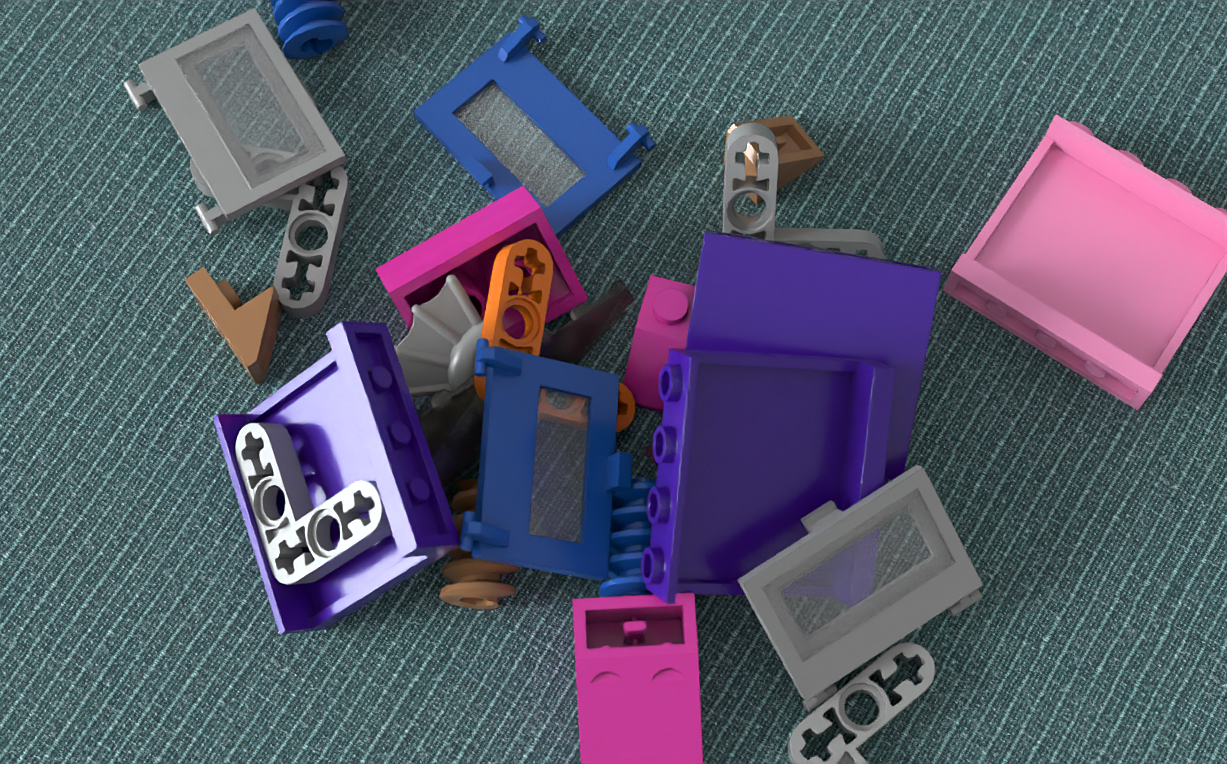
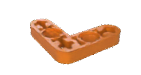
(537, 286)

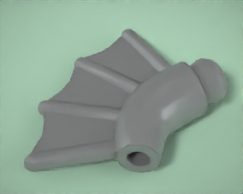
(441, 342)

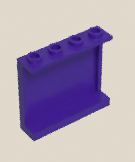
(818, 303)
(349, 425)
(751, 453)

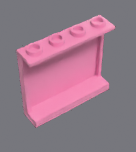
(1095, 261)

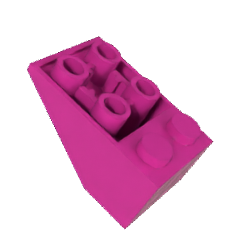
(638, 680)

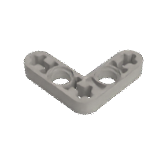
(765, 185)
(303, 206)
(269, 451)
(884, 668)

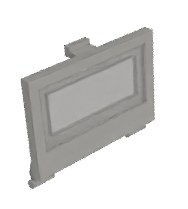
(239, 116)
(860, 582)

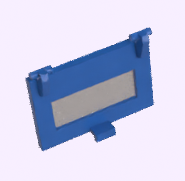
(524, 128)
(545, 465)

